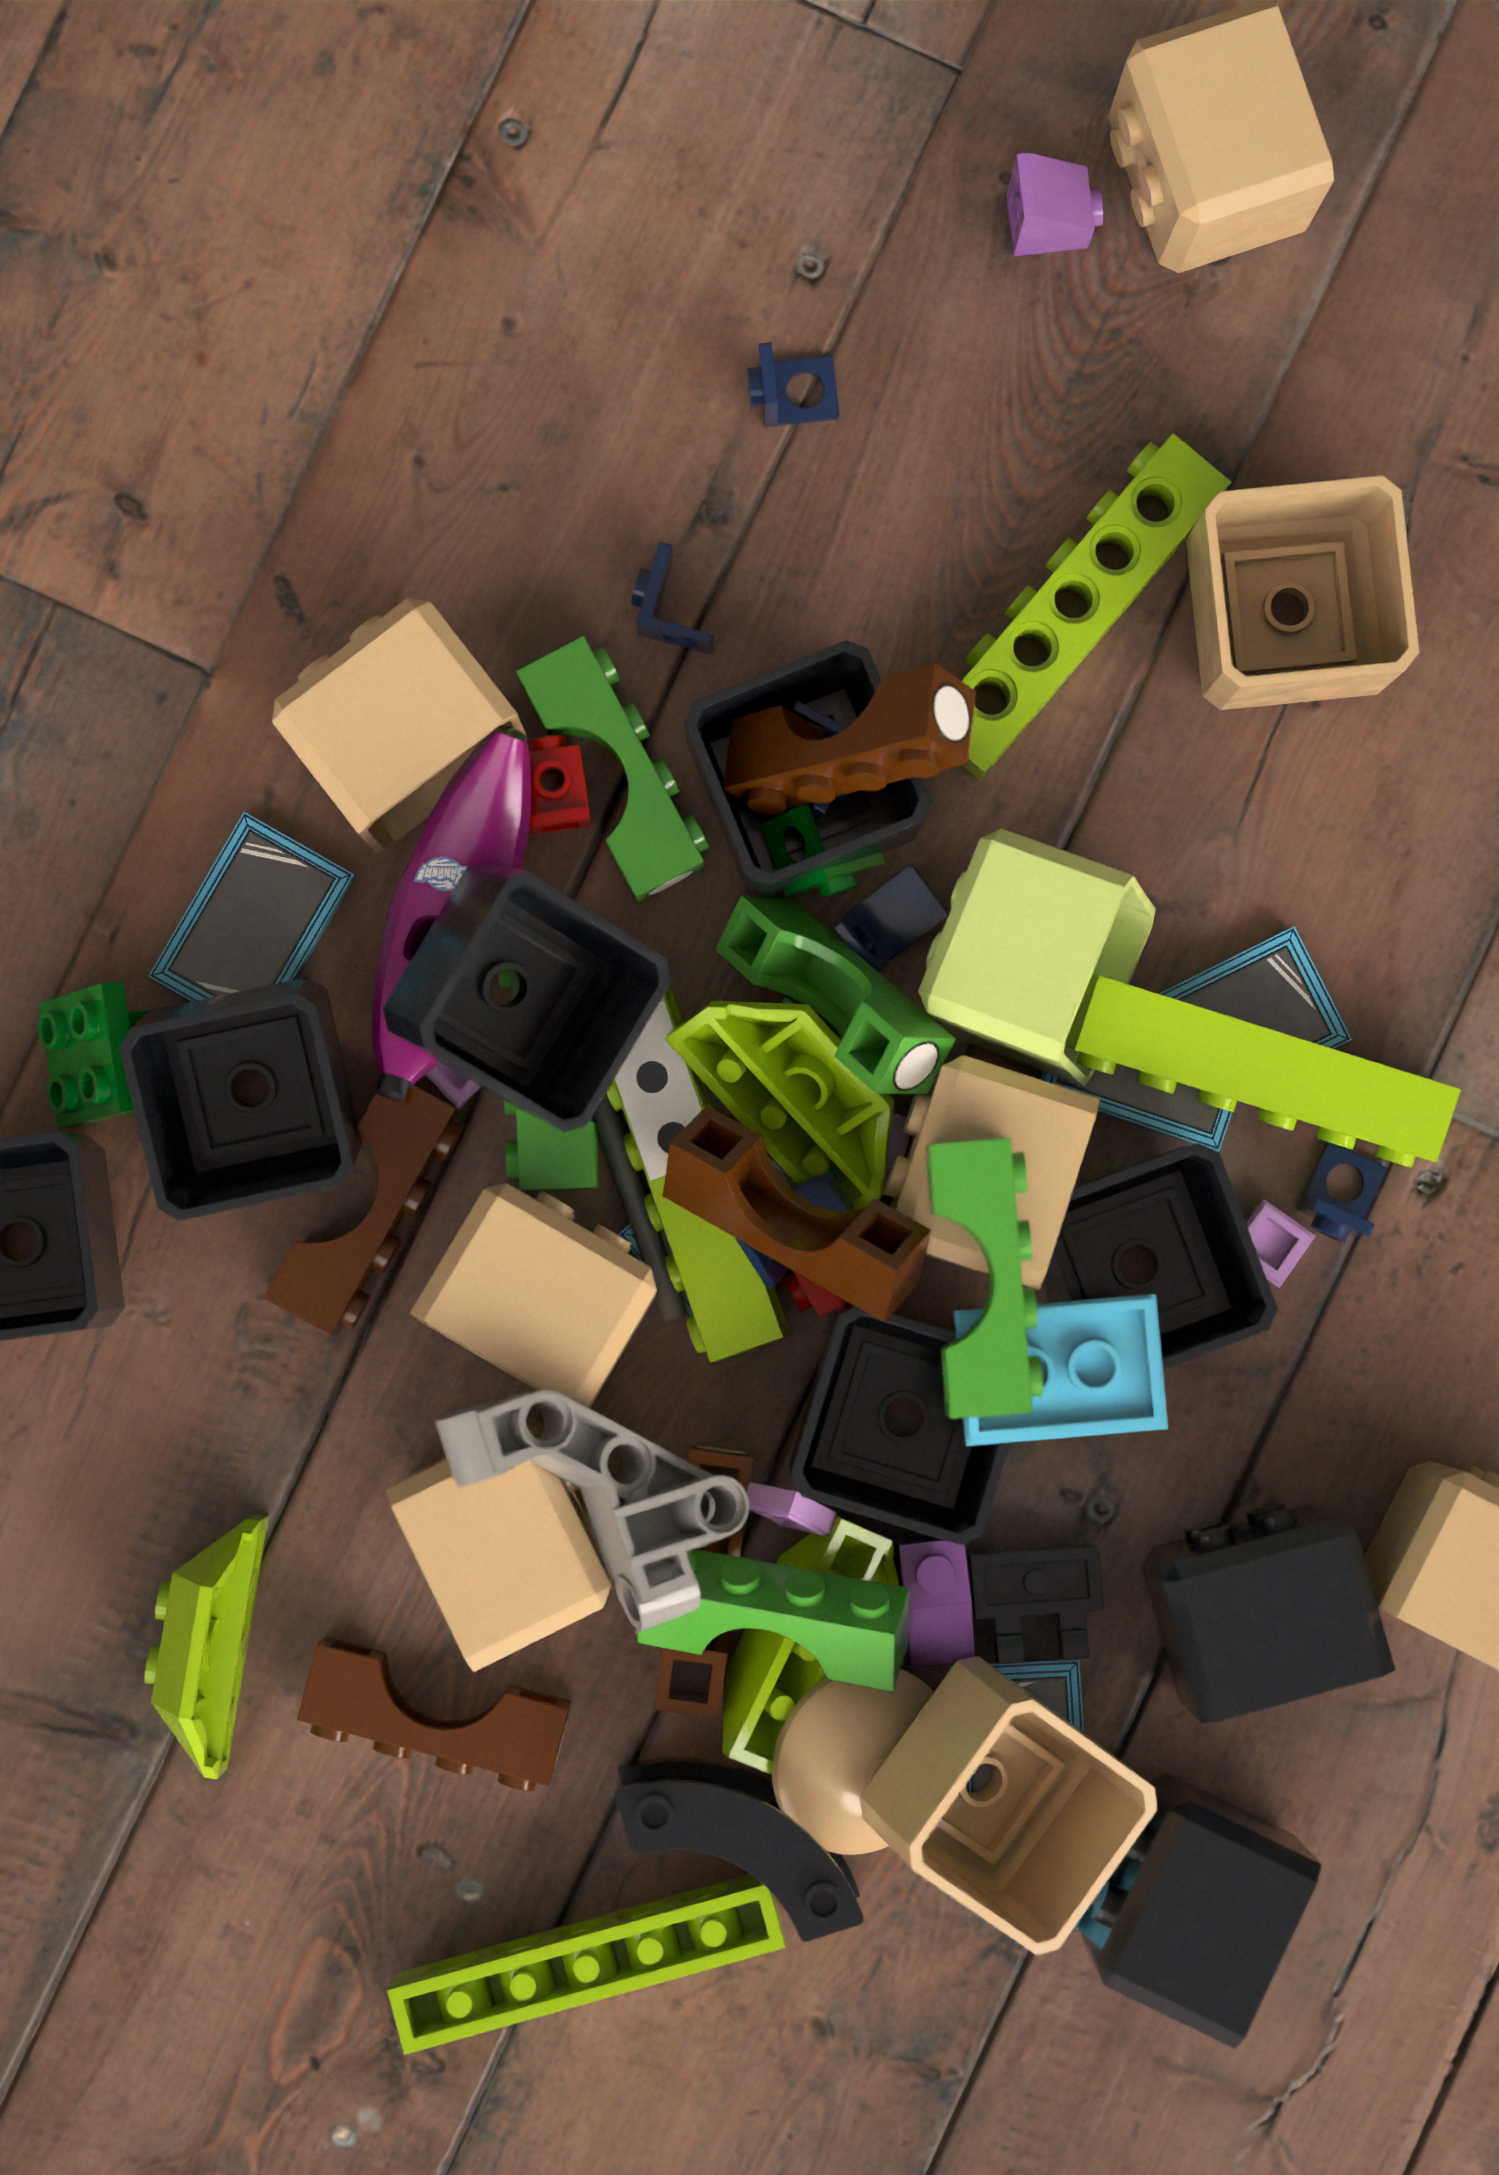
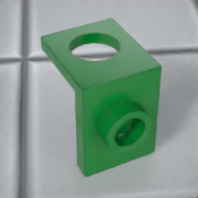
(828, 881)

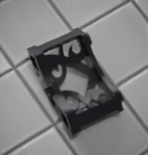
(738, 1819)

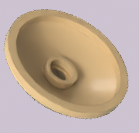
(832, 1752)

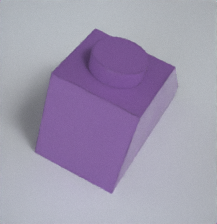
(1051, 205)
(937, 1600)

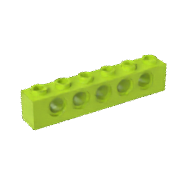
(1187, 488)
(584, 1962)

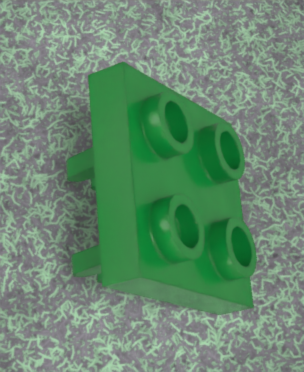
(84, 1054)

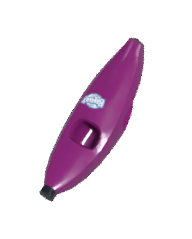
(475, 821)

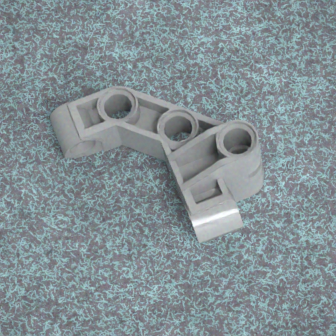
(639, 1521)

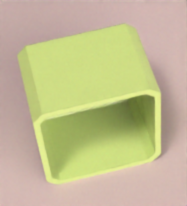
(1024, 946)

